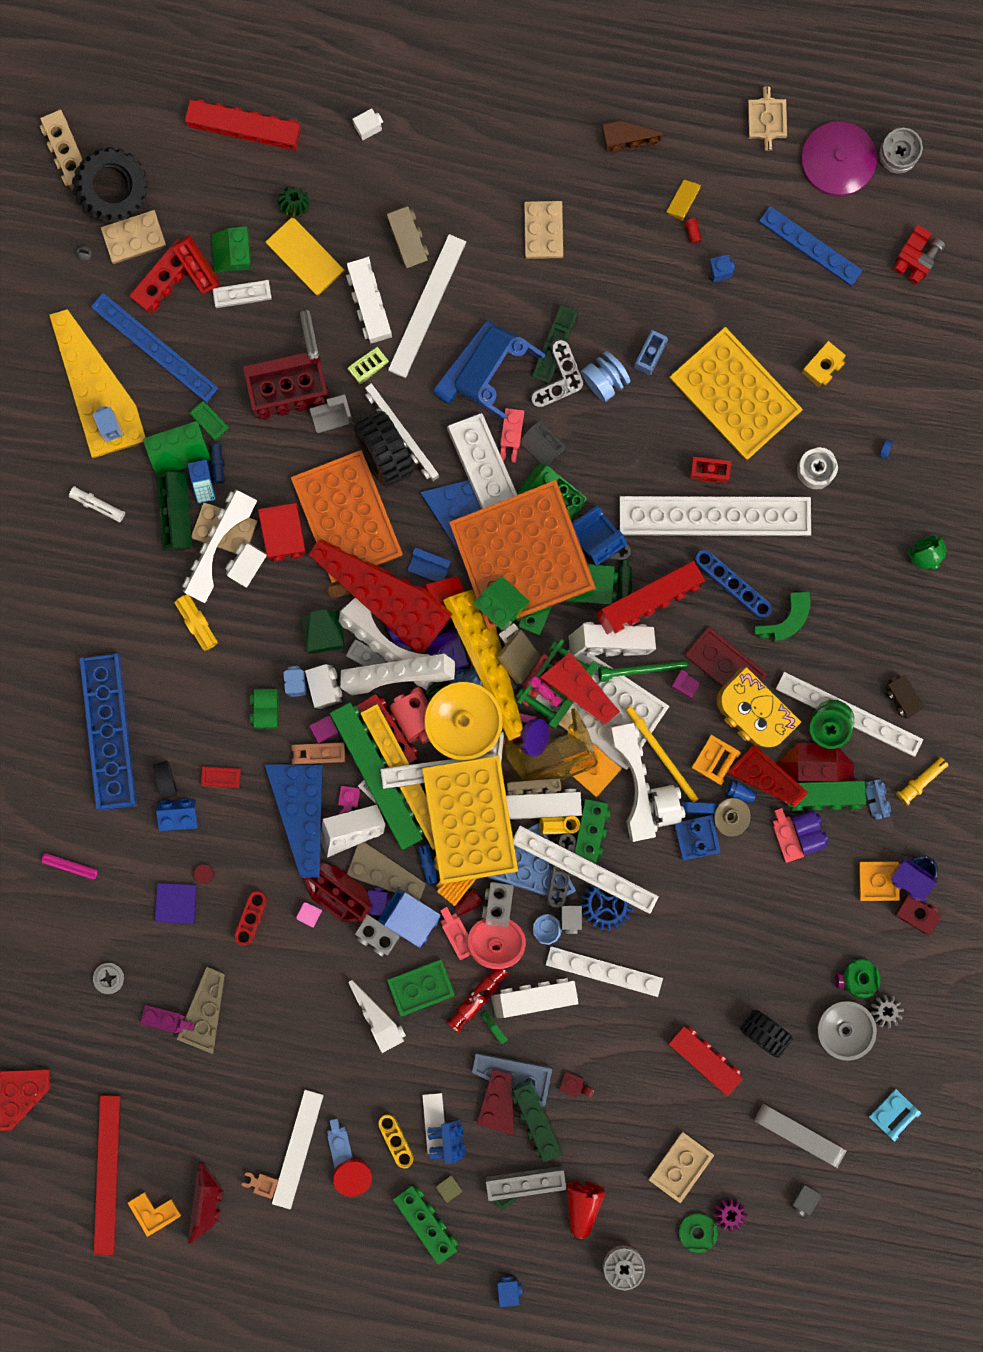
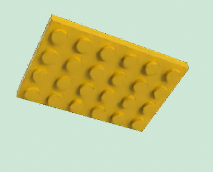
(735, 393)
(470, 819)

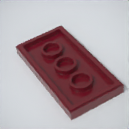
(720, 658)

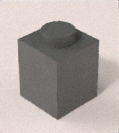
(805, 1200)

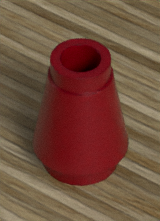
(470, 901)

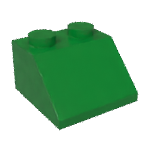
(231, 250)
(501, 603)

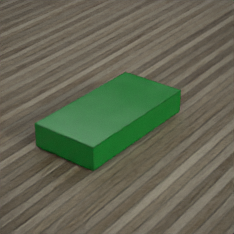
(209, 420)

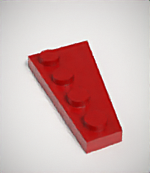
(767, 776)

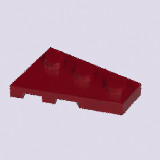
(497, 1106)

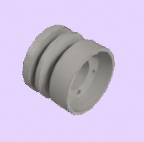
(902, 140)
(624, 1256)

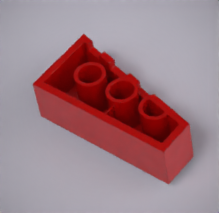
(578, 687)

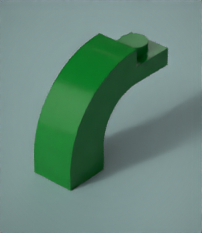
(798, 612)

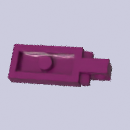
(165, 1020)

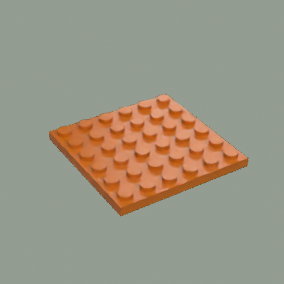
(529, 545)

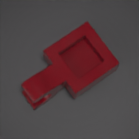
(573, 1085)

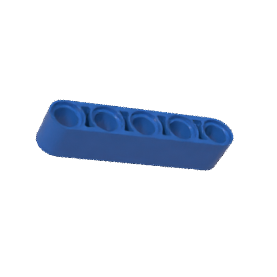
(446, 387)
(729, 575)

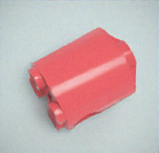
(410, 715)

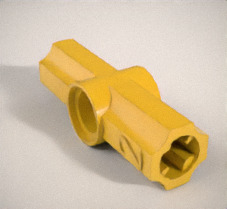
(196, 622)

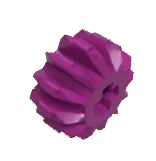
(737, 1216)

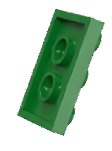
(421, 988)

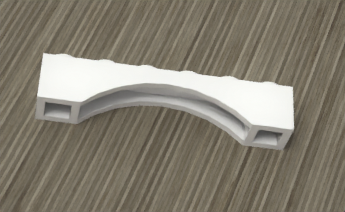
(238, 509)
(360, 622)
(366, 678)
(640, 820)

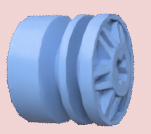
(608, 374)

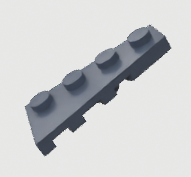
(520, 1071)

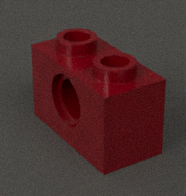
(926, 923)

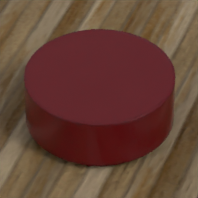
(203, 874)

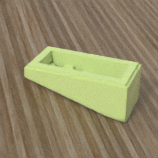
(372, 370)

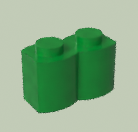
(265, 709)

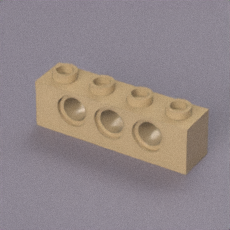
(57, 122)

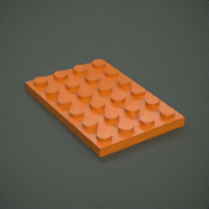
(347, 509)

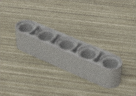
(800, 1135)

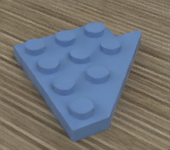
(533, 872)

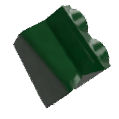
(322, 631)

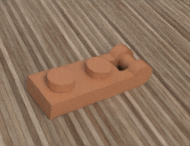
(318, 753)

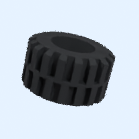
(766, 1033)

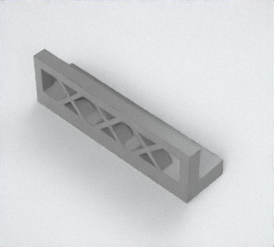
(525, 1183)

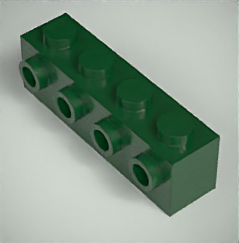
(174, 511)
(537, 1119)

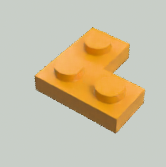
(151, 1218)

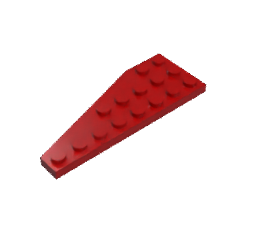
(400, 605)

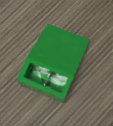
(542, 475)

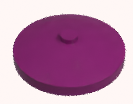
(839, 158)

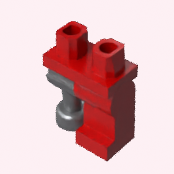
(916, 260)

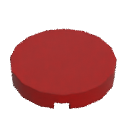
(352, 1177)

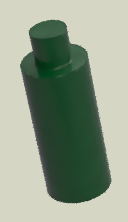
(624, 579)

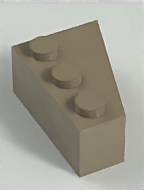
(407, 236)

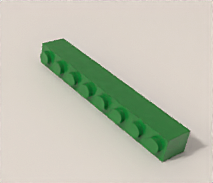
(370, 765)

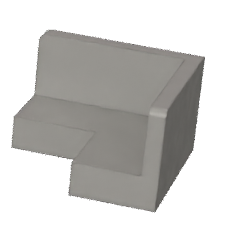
(331, 415)

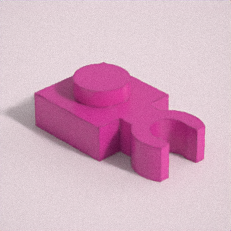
(348, 798)

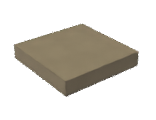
(518, 656)

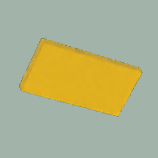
(305, 256)

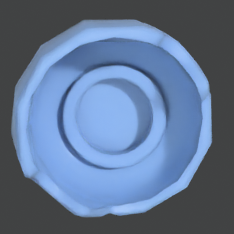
(547, 929)

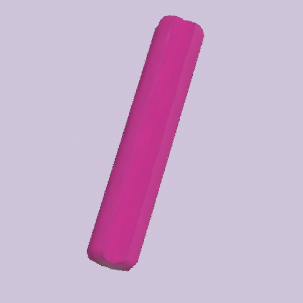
(69, 866)

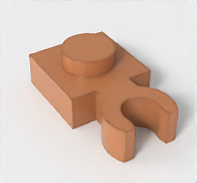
(263, 1185)

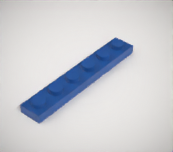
(810, 246)

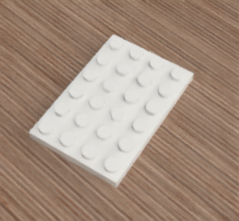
(622, 694)

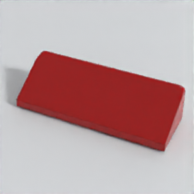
(196, 264)

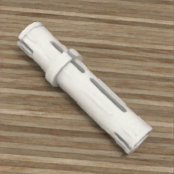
(90, 501)

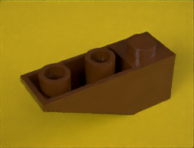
(625, 135)

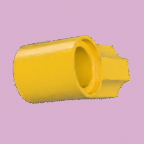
(557, 825)

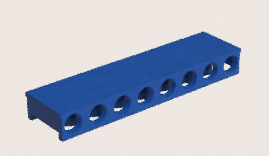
(108, 732)

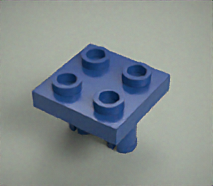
(697, 838)
(452, 1148)

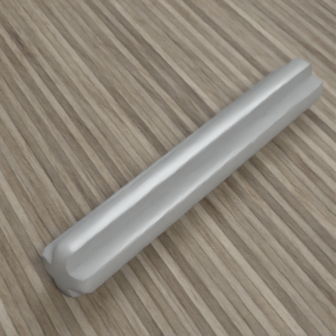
(309, 334)

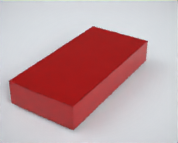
(220, 777)

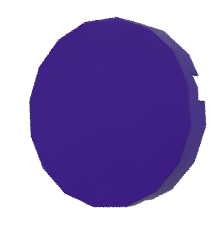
(535, 737)

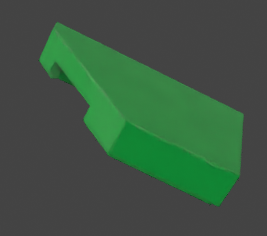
(494, 1027)

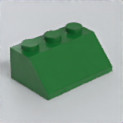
(177, 448)

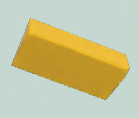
(683, 199)

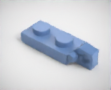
(339, 1143)

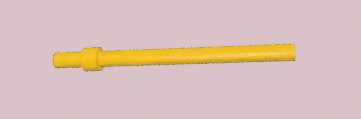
(640, 723)

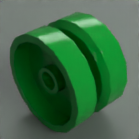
(832, 724)

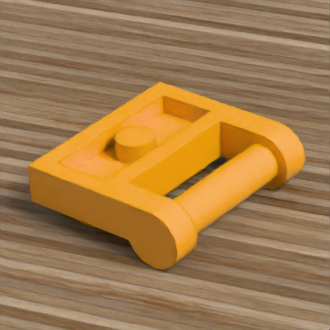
(710, 756)

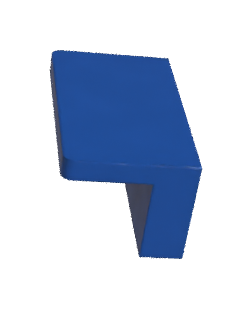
(429, 565)

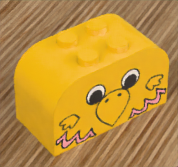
(755, 710)

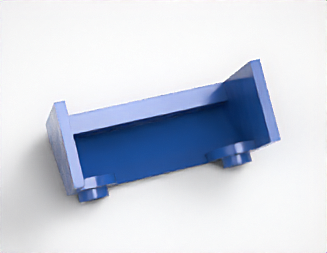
(483, 363)

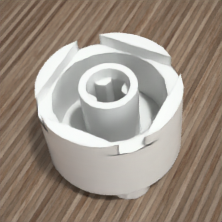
(827, 471)
(667, 805)

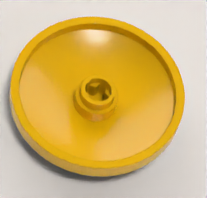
(463, 721)

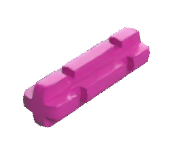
(545, 691)

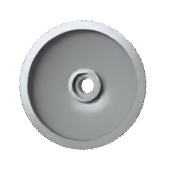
(861, 1031)

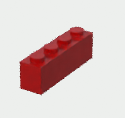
(705, 1061)

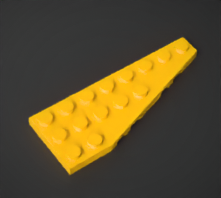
(95, 387)

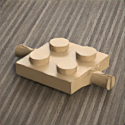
(767, 118)

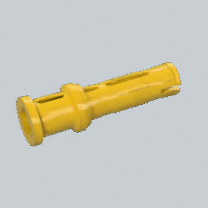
(915, 787)

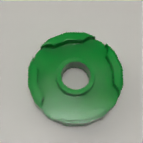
(852, 981)
(709, 1236)

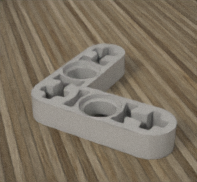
(563, 382)

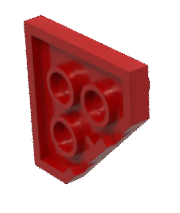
(20, 1093)

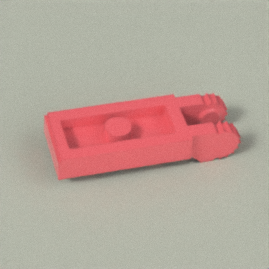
(511, 432)

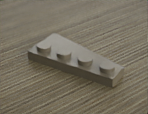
(376, 869)
(205, 1012)

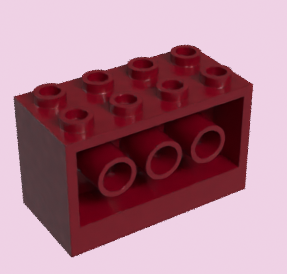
(283, 373)

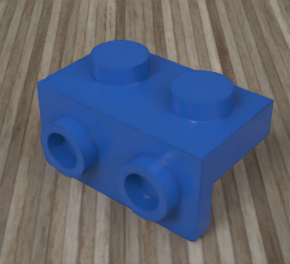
(177, 814)

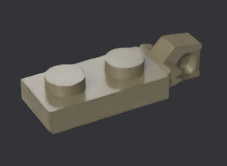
(535, 786)

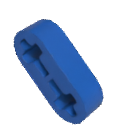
(702, 808)

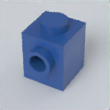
(721, 268)
(509, 1291)

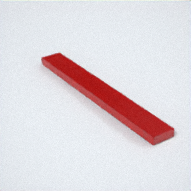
(107, 1175)

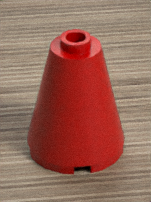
(583, 1206)

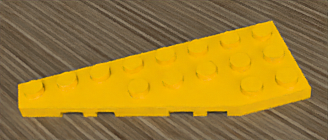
(483, 647)

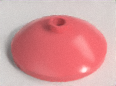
(508, 940)

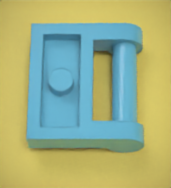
(889, 1110)

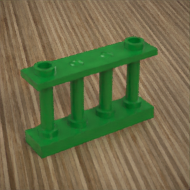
(553, 716)

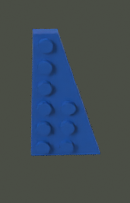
(451, 503)
(300, 806)

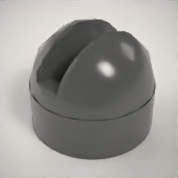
(82, 256)

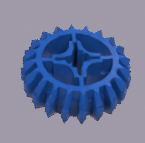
(596, 890)

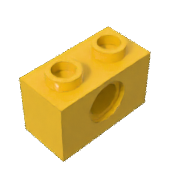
(828, 354)

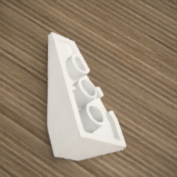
(382, 1026)

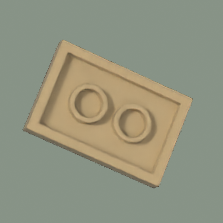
(543, 230)
(133, 237)
(232, 539)
(681, 1167)

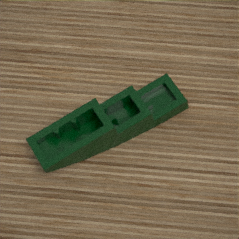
(560, 330)

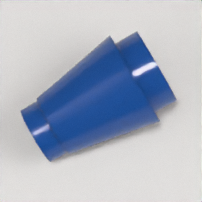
(740, 791)

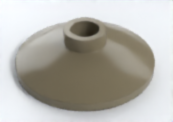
(740, 817)

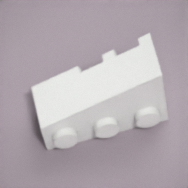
(351, 829)

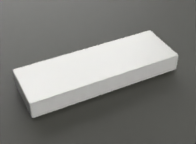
(242, 294)
(433, 1117)

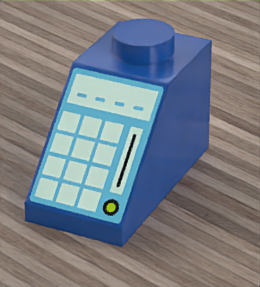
(202, 481)

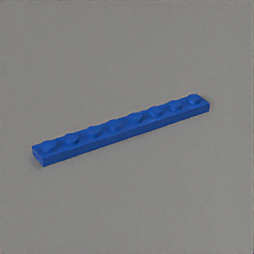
(154, 348)

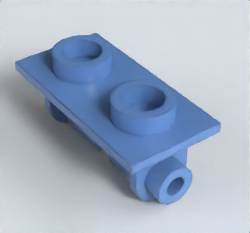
(878, 792)

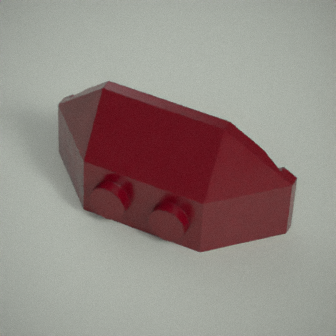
(817, 764)
(339, 894)
(205, 1203)

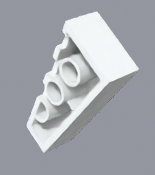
(369, 300)
(593, 640)
(535, 999)

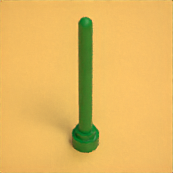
(606, 673)

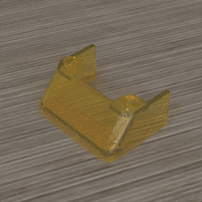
(559, 759)

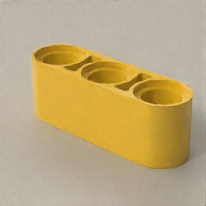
(396, 1151)

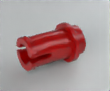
(693, 230)

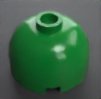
(928, 553)

